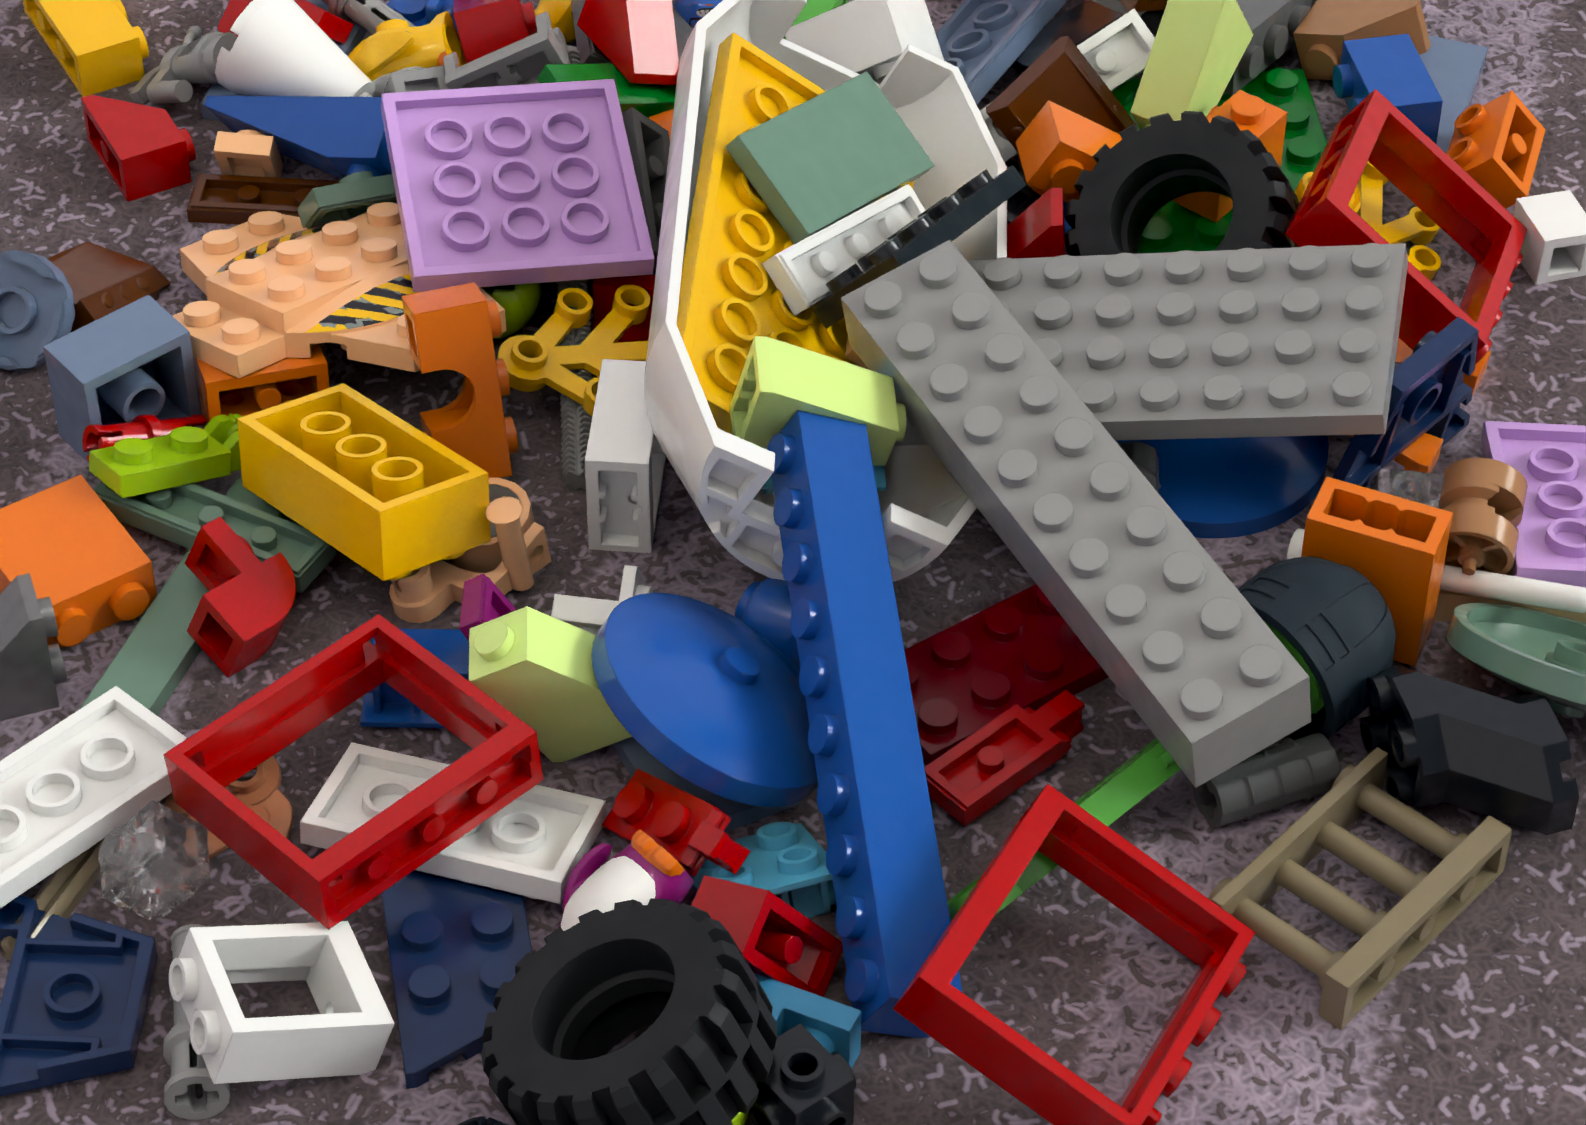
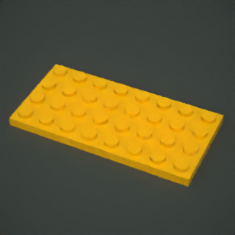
(732, 232)

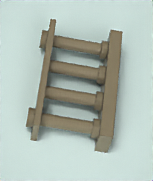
(1387, 938)

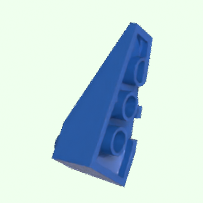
(320, 131)

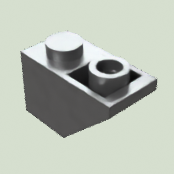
(26, 660)

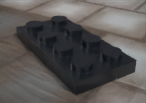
(933, 227)

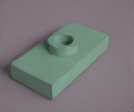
(346, 199)

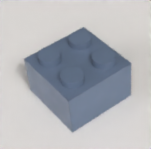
(122, 369)

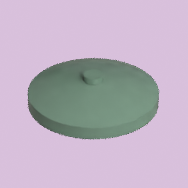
(1526, 650)

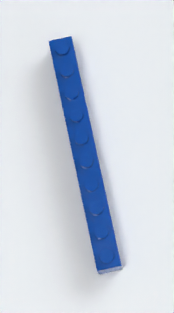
(859, 714)

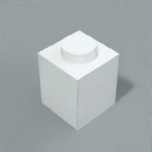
(1555, 236)

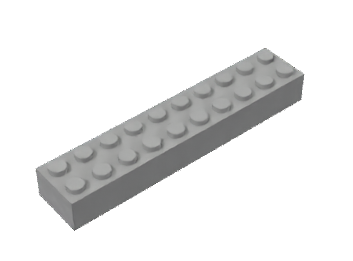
(1079, 515)

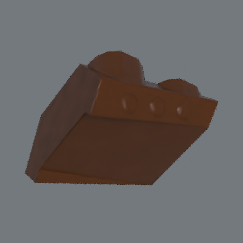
(1064, 79)
(105, 280)

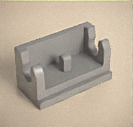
(512, 64)

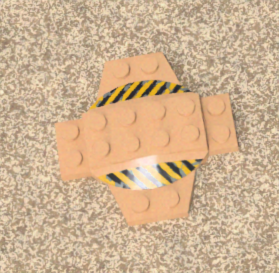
(293, 287)

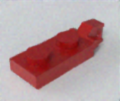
(1003, 756)
(677, 822)

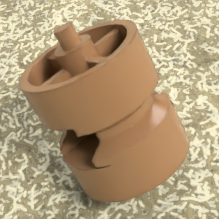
(1486, 510)

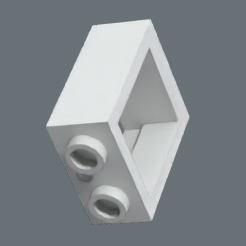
(622, 463)
(337, 1042)

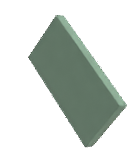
(829, 157)

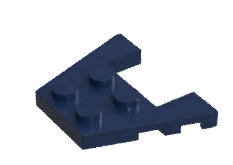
(1422, 400)
(70, 997)

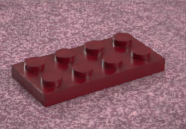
(989, 663)

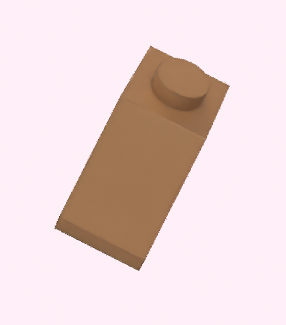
(1331, 22)

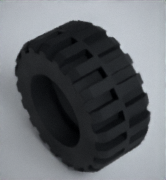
(1173, 161)
(610, 979)

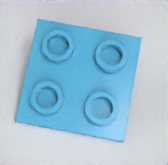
(785, 863)

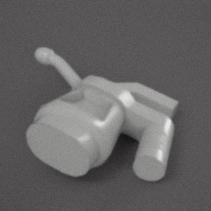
(183, 65)

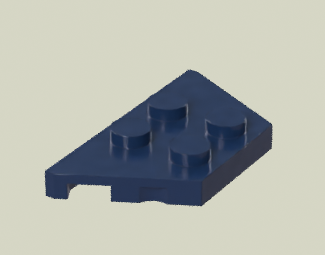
(447, 961)

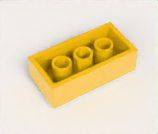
(365, 481)

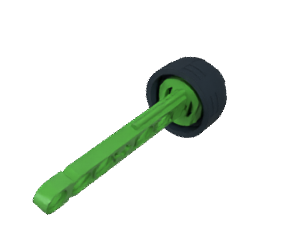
(1332, 628)

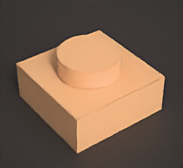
(247, 154)

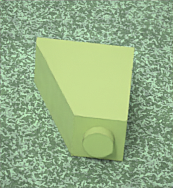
(1191, 58)
(789, 378)
(545, 679)

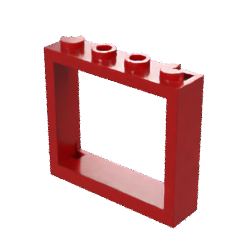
(1436, 185)
(401, 837)
(1138, 889)

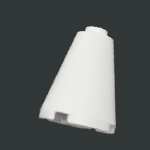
(286, 55)

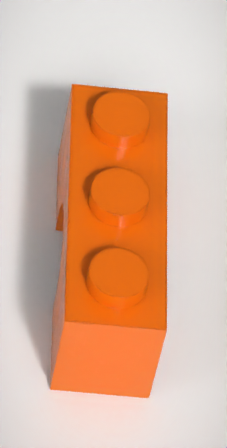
(456, 332)

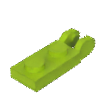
(169, 460)

